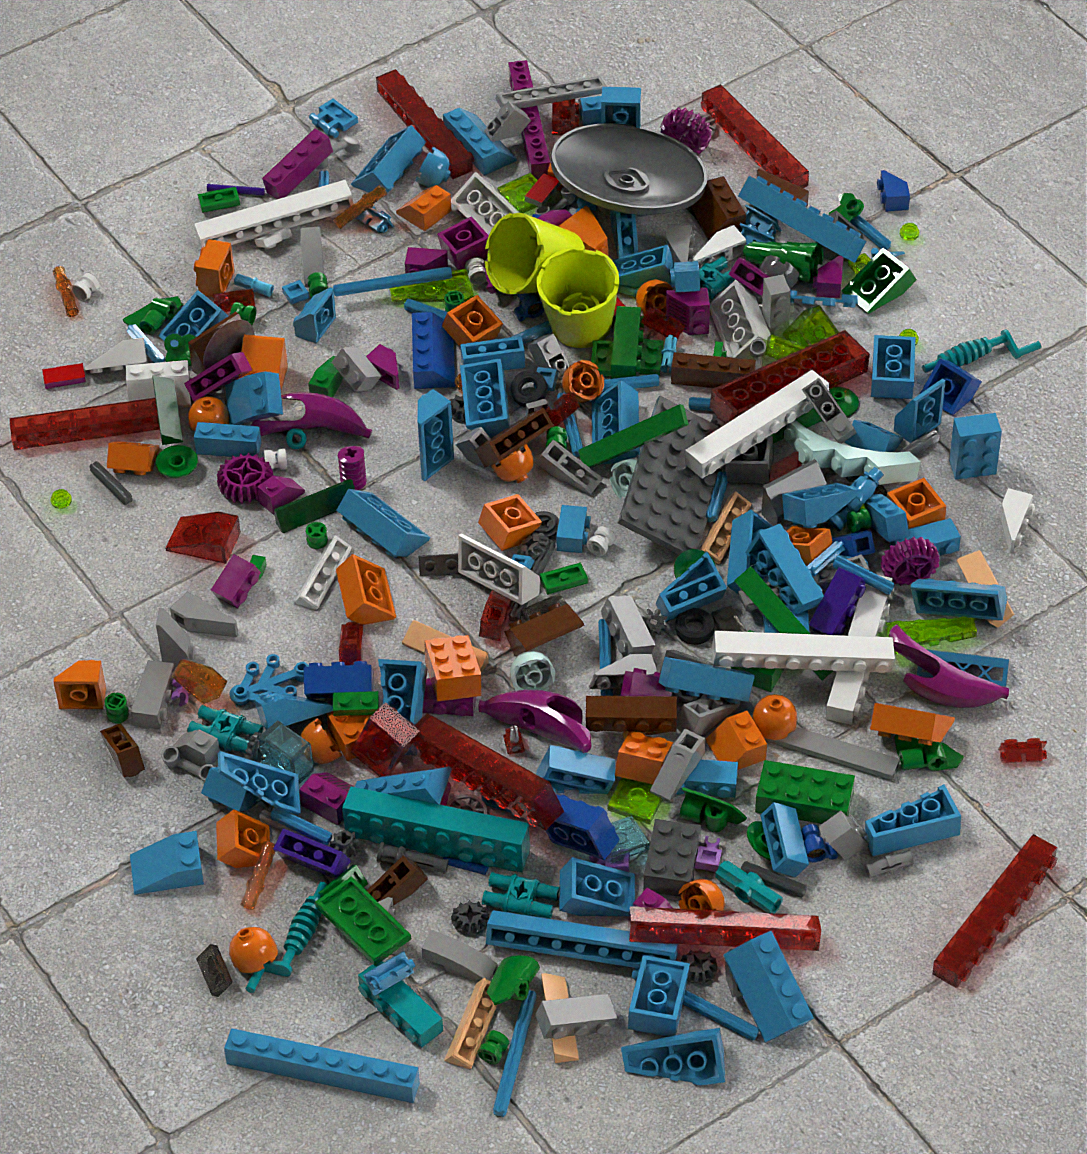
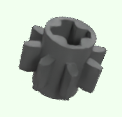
(660, 621)
(345, 842)

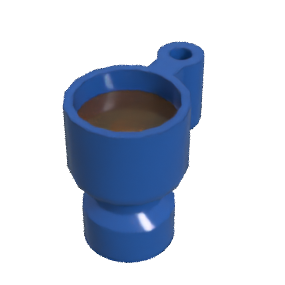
(530, 306)
(815, 845)

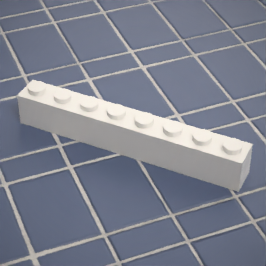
(276, 214)
(751, 427)
(803, 651)
(849, 685)

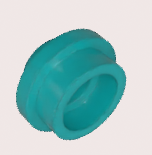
(301, 443)

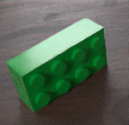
(811, 791)

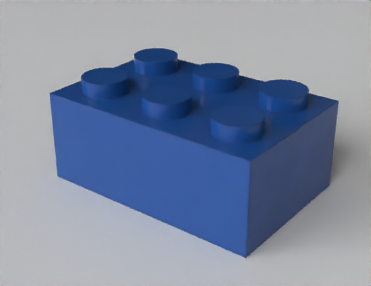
(323, 681)
(583, 829)

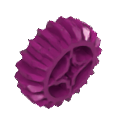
(687, 128)
(241, 476)
(910, 561)

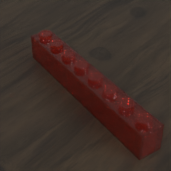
(415, 112)
(753, 136)
(84, 423)
(995, 911)
(721, 927)

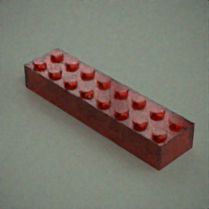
(834, 359)
(488, 772)

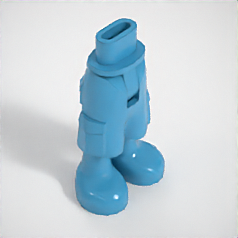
(867, 486)

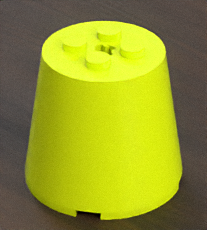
(520, 247)
(579, 295)

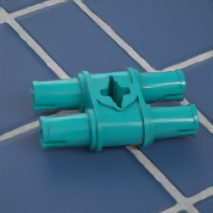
(712, 278)
(226, 728)
(520, 895)

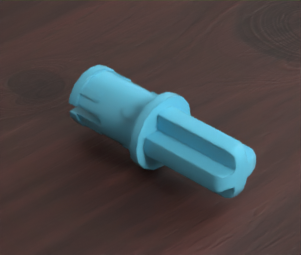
(258, 286)
(667, 353)

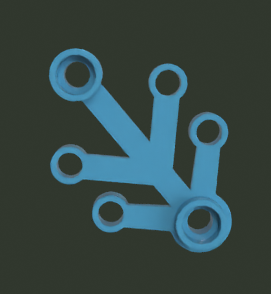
(847, 300)
(266, 683)

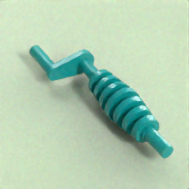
(975, 349)
(300, 932)

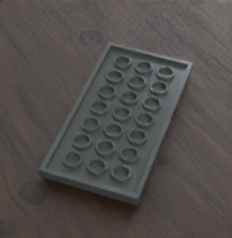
(664, 495)

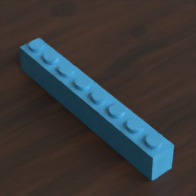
(803, 219)
(572, 940)
(322, 1065)

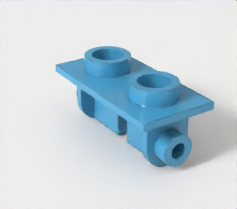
(379, 221)
(767, 223)
(752, 234)
(389, 973)

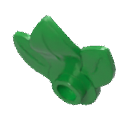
(849, 207)
(181, 351)

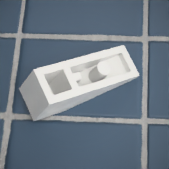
(724, 243)

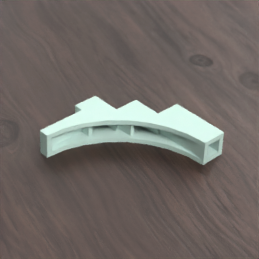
(849, 460)

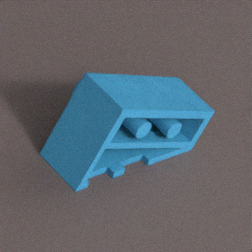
(693, 589)
(577, 771)

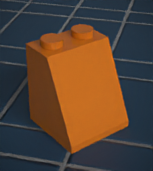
(588, 229)
(266, 355)

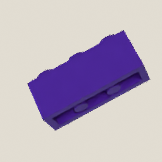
(838, 603)
(311, 854)

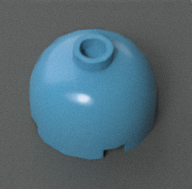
(434, 169)

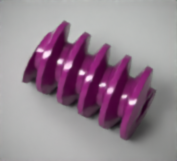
(352, 466)

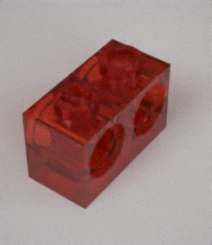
(564, 116)

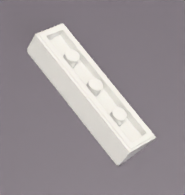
(323, 573)

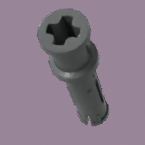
(393, 854)

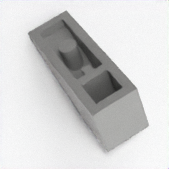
(568, 468)
(173, 640)
(704, 714)

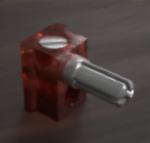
(513, 740)

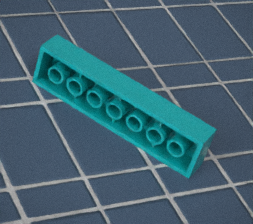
(437, 829)

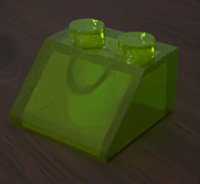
(810, 327)

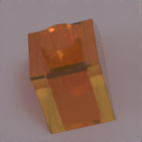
(199, 680)

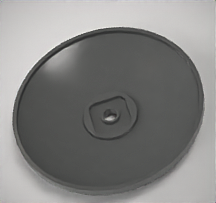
(628, 169)

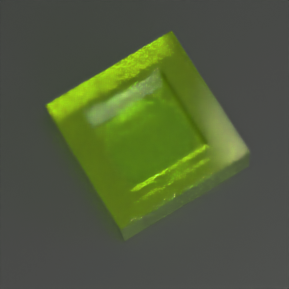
(860, 263)

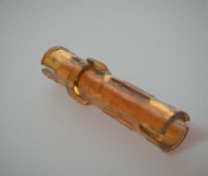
(367, 201)
(63, 285)
(255, 884)

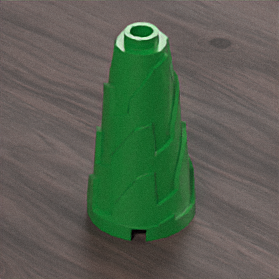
(801, 256)

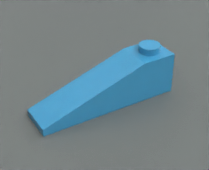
(267, 782)
(683, 1057)

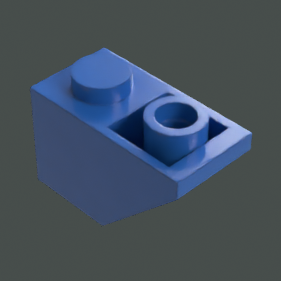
(893, 192)
(856, 543)

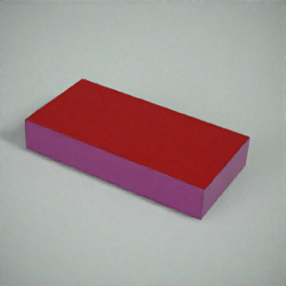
(64, 375)

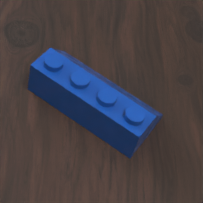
(432, 352)

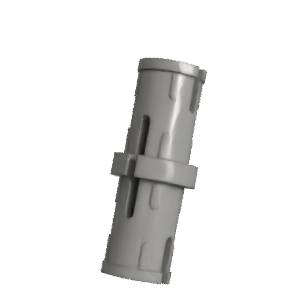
(889, 864)

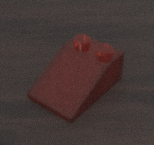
(206, 536)
(384, 740)

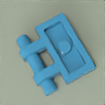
(337, 114)

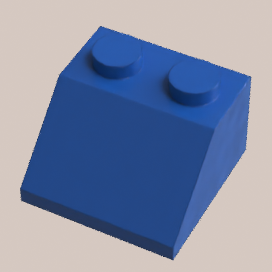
(959, 385)

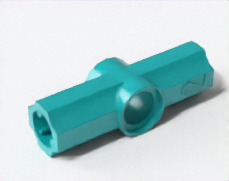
(748, 887)

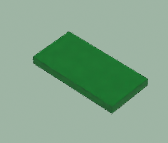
(363, 920)

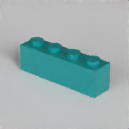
(405, 1010)

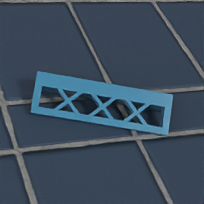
(972, 659)

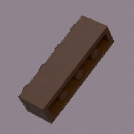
(708, 370)
(513, 437)
(631, 713)

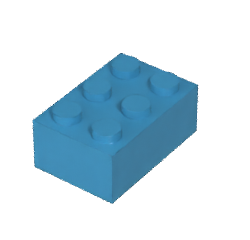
(621, 105)
(893, 367)
(975, 446)

